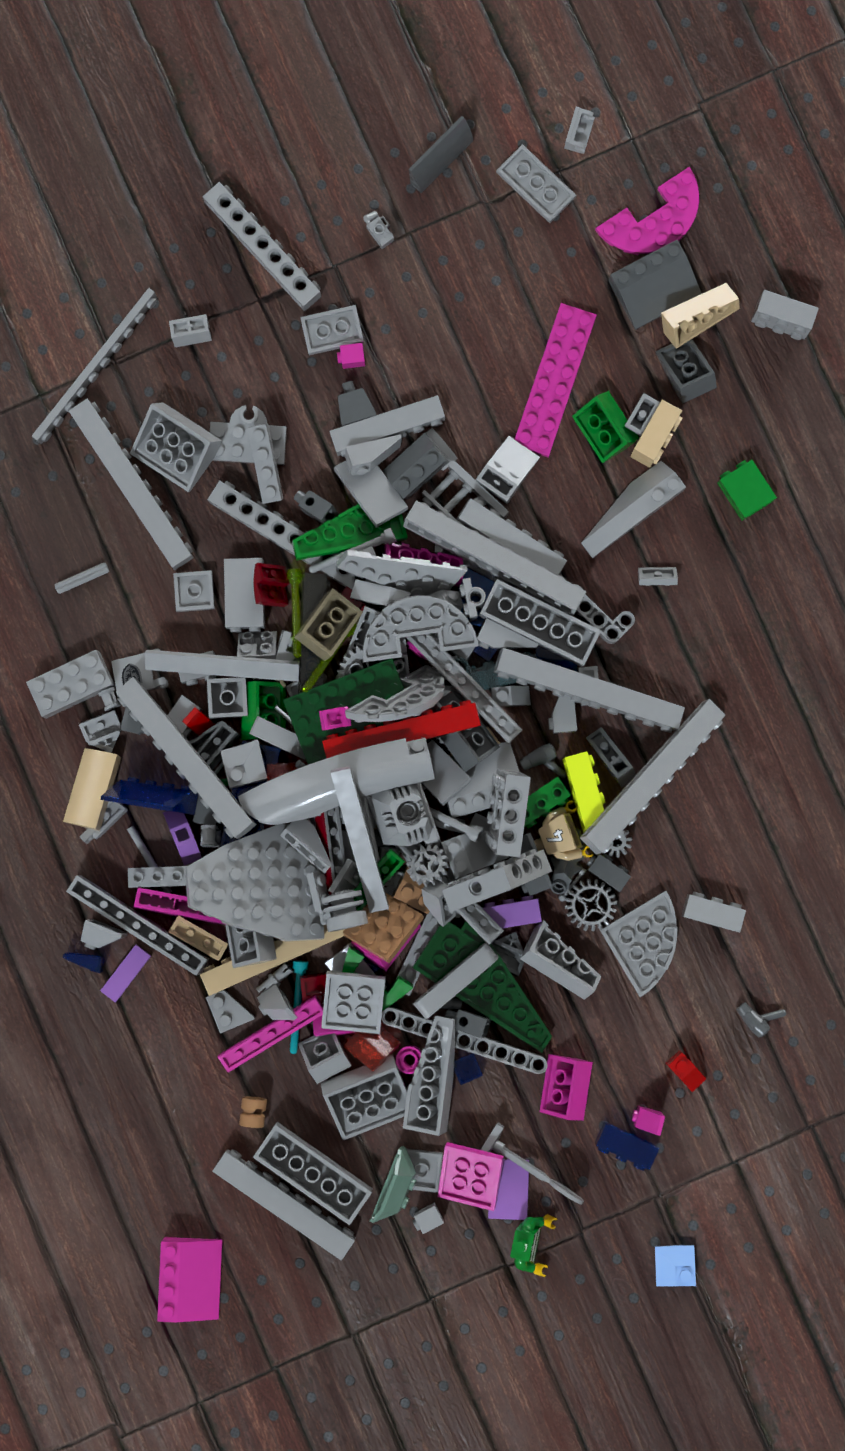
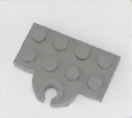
(235, 437)

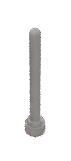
(386, 537)
(473, 832)

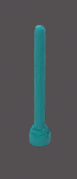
(300, 969)

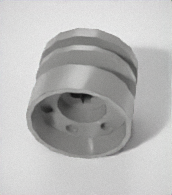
(344, 910)

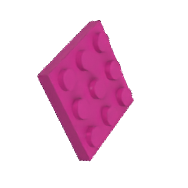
(470, 1176)

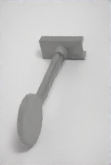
(494, 1144)

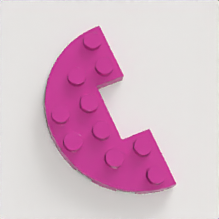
(662, 226)

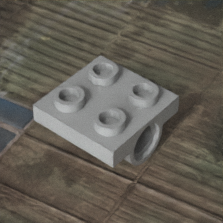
(467, 591)

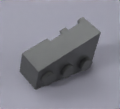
(213, 741)

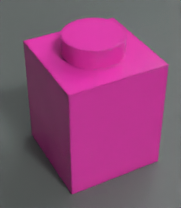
(351, 355)

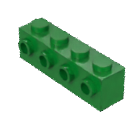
(544, 800)

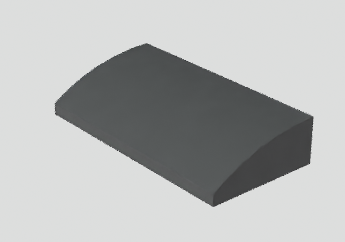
(440, 155)

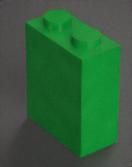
(746, 489)

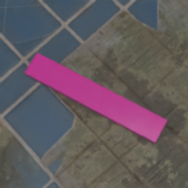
(270, 1035)

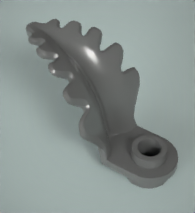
(564, 871)

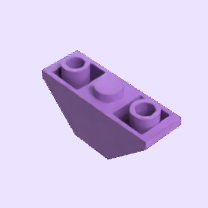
(182, 837)

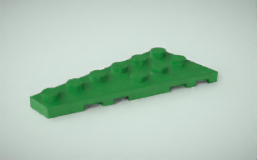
(344, 533)

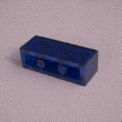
(626, 1146)

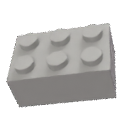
(784, 315)

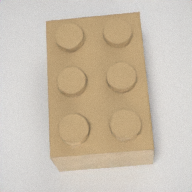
(657, 434)

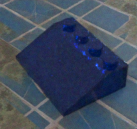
(153, 796)

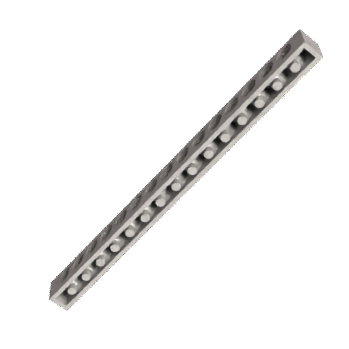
(219, 499)

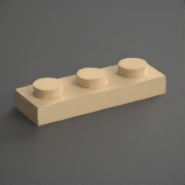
(198, 938)

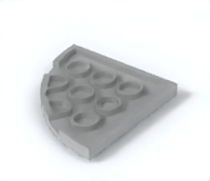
(644, 941)

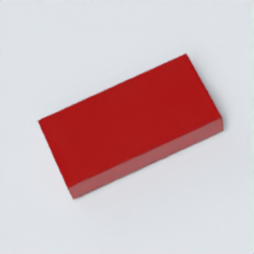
(198, 721)

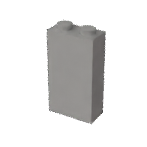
(240, 603)

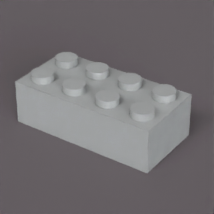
(70, 684)

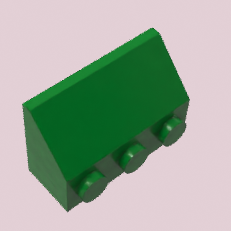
(604, 426)
(261, 701)

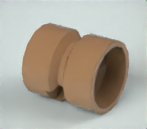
(253, 1112)

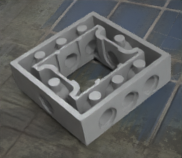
(511, 815)
(495, 881)

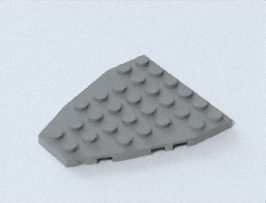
(257, 887)

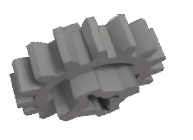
(422, 860)

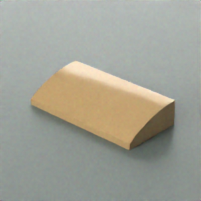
(93, 779)

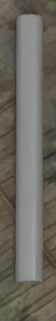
(145, 853)

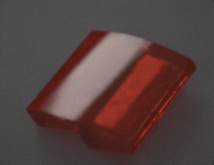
(372, 1048)

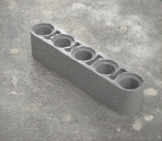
(455, 980)

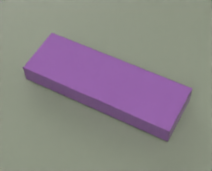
(125, 973)

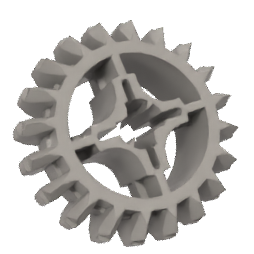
(606, 913)

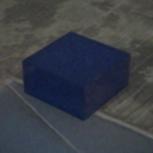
(467, 1068)

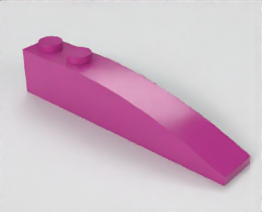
(168, 904)

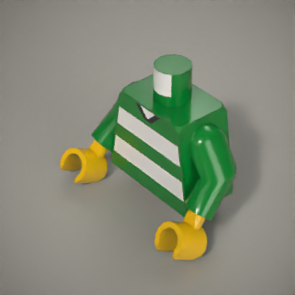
(526, 1243)

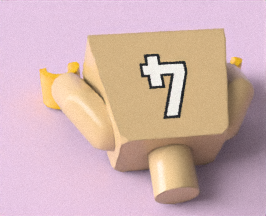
(560, 835)

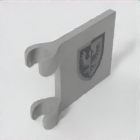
(134, 667)

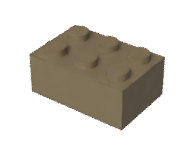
(328, 624)

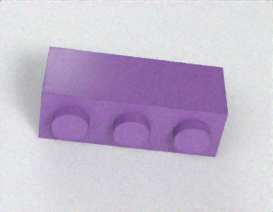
(514, 913)

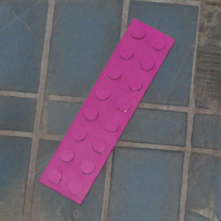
(555, 379)

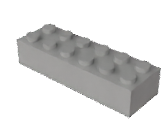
(540, 623)
(313, 1173)

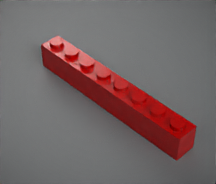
(425, 726)

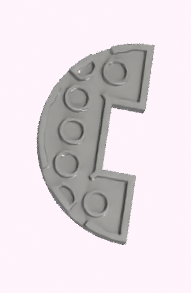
(417, 617)
(422, 692)

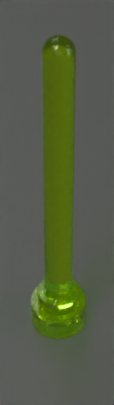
(295, 577)
(322, 665)

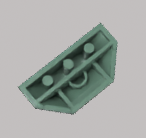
(396, 1187)

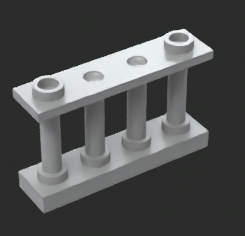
(470, 485)

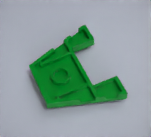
(396, 991)

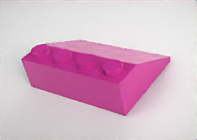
(189, 1279)

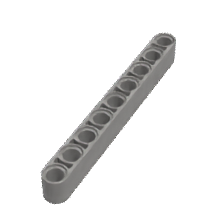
(471, 1047)

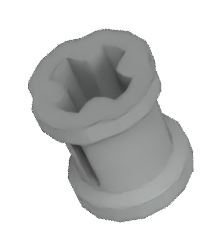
(109, 699)

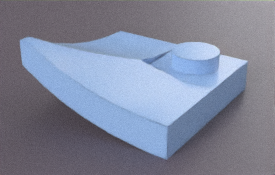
(675, 1265)

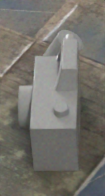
(378, 229)

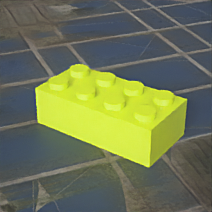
(584, 788)

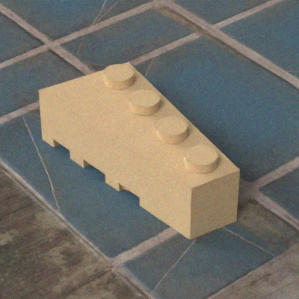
(698, 314)

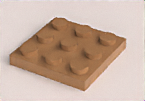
(386, 929)

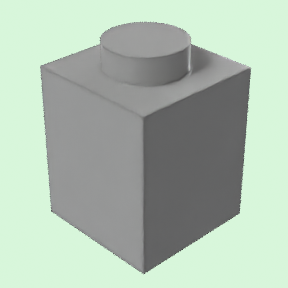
(428, 1218)

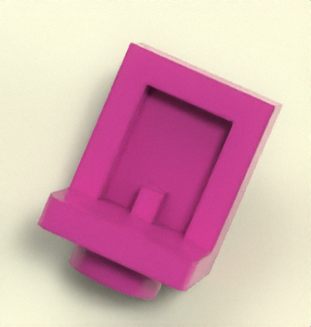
(334, 718)

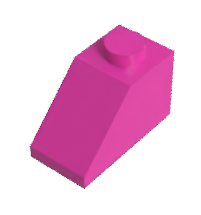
(648, 1120)

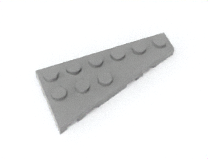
(406, 573)

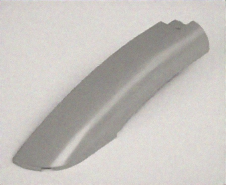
(311, 789)

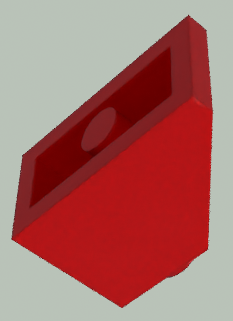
(685, 1071)

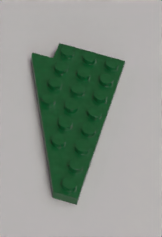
(492, 992)

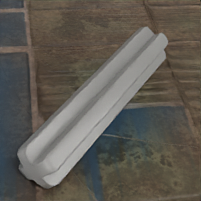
(81, 578)

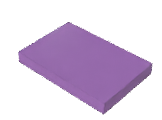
(512, 1193)

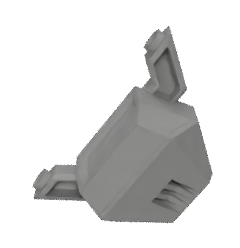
(404, 816)

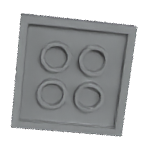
(353, 1002)

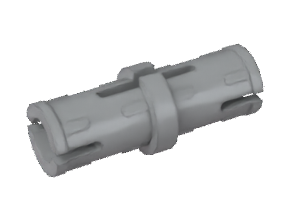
(275, 978)

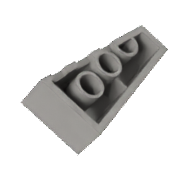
(560, 963)

